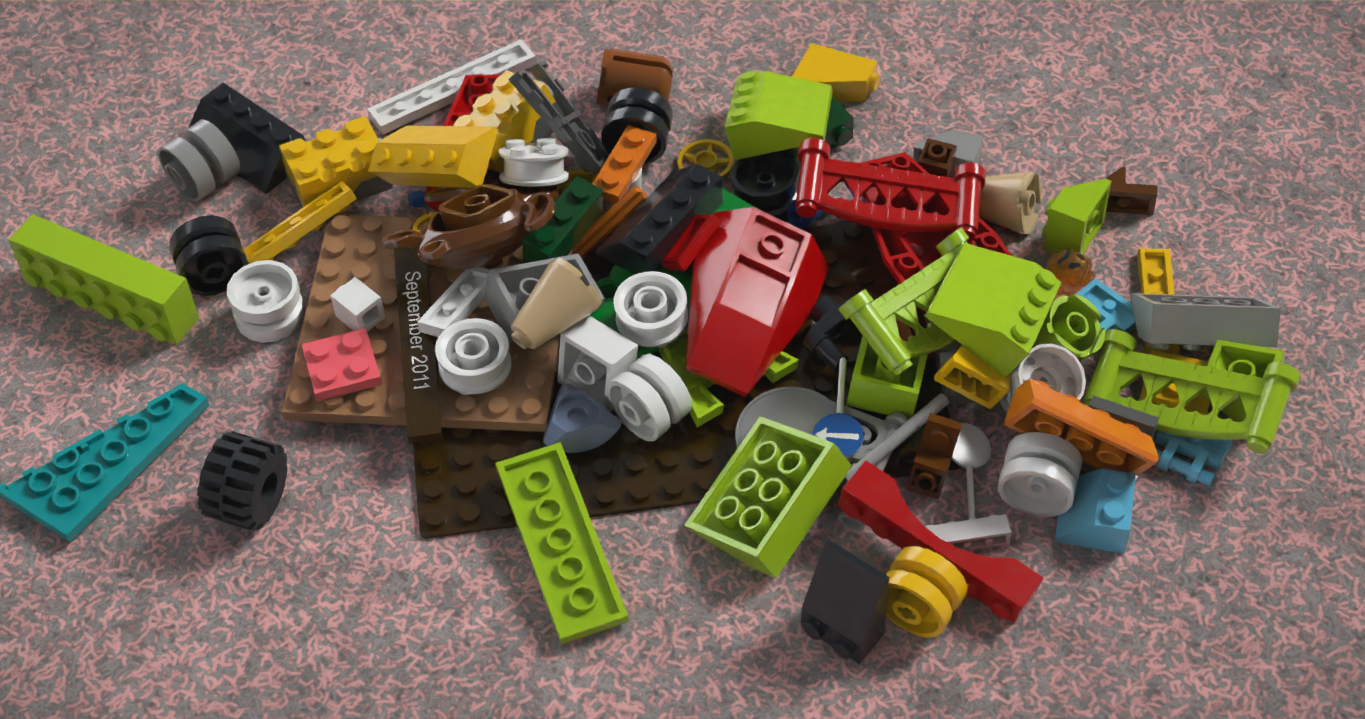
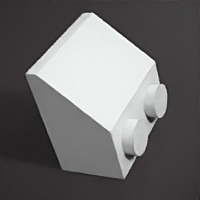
(593, 357)

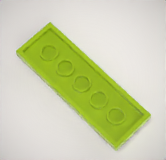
(561, 543)

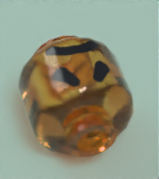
(1071, 269)

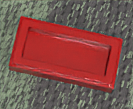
(690, 242)

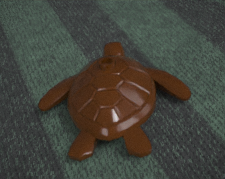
(477, 224)

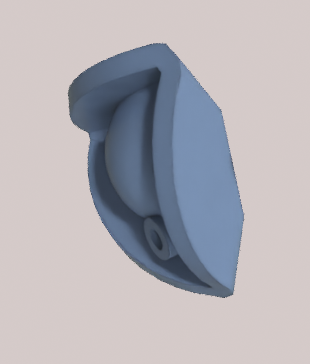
(579, 421)

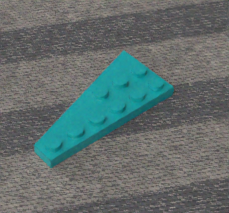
(100, 466)

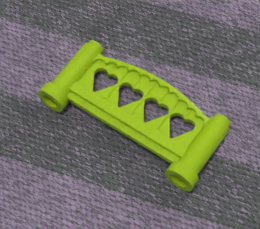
(878, 318)
(1262, 398)

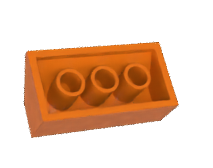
(1093, 432)

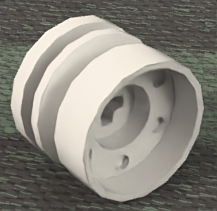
(1051, 365)

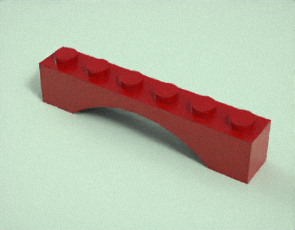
(997, 582)

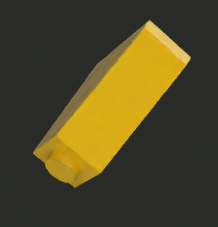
(848, 74)
(973, 378)

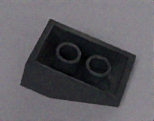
(845, 603)

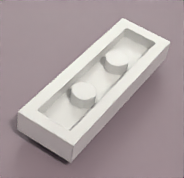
(455, 302)

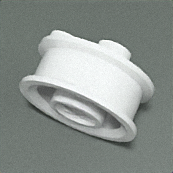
(533, 162)
(651, 309)
(473, 356)

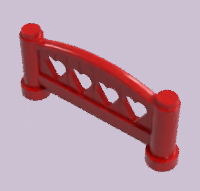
(820, 175)

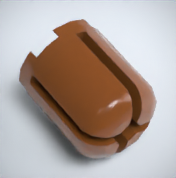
(633, 69)

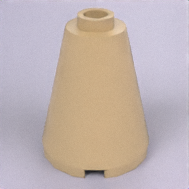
(1011, 200)
(554, 305)

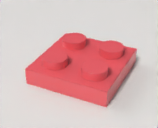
(341, 364)

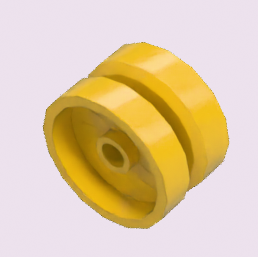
(923, 591)

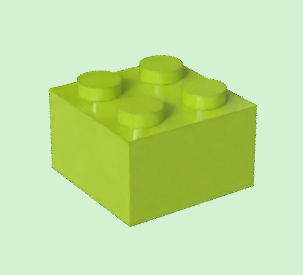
(879, 389)

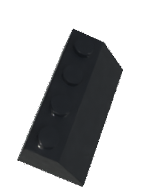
(251, 132)
(661, 219)

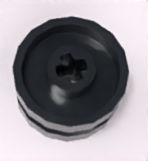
(641, 110)
(767, 182)
(207, 253)

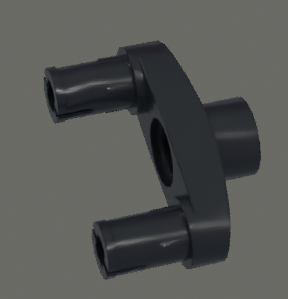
(828, 327)

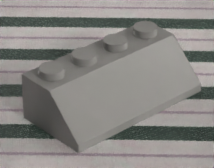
(1204, 319)

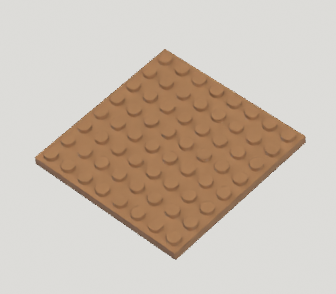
(356, 249)

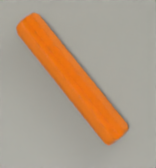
(610, 221)

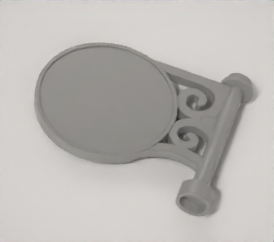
(803, 410)

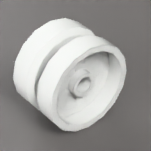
(266, 301)
(649, 397)
(1040, 474)

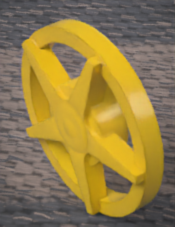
(708, 158)

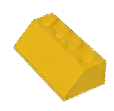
(434, 156)

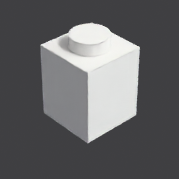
(357, 305)

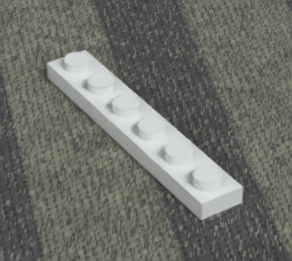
(443, 89)

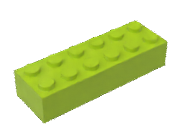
(104, 279)

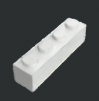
(974, 532)

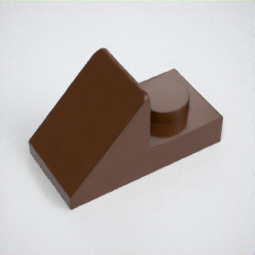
(1130, 197)

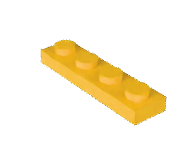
(307, 219)

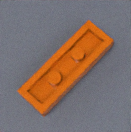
(624, 163)

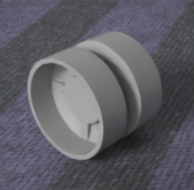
(199, 160)

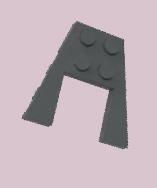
(569, 130)

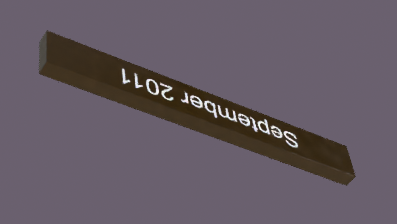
(417, 349)

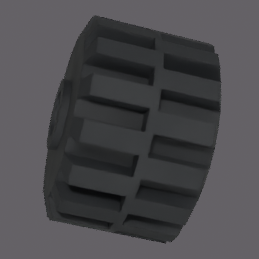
(242, 481)

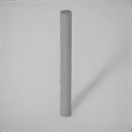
(901, 434)

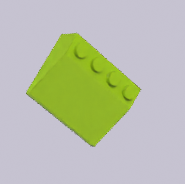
(775, 113)
(994, 305)
(769, 495)

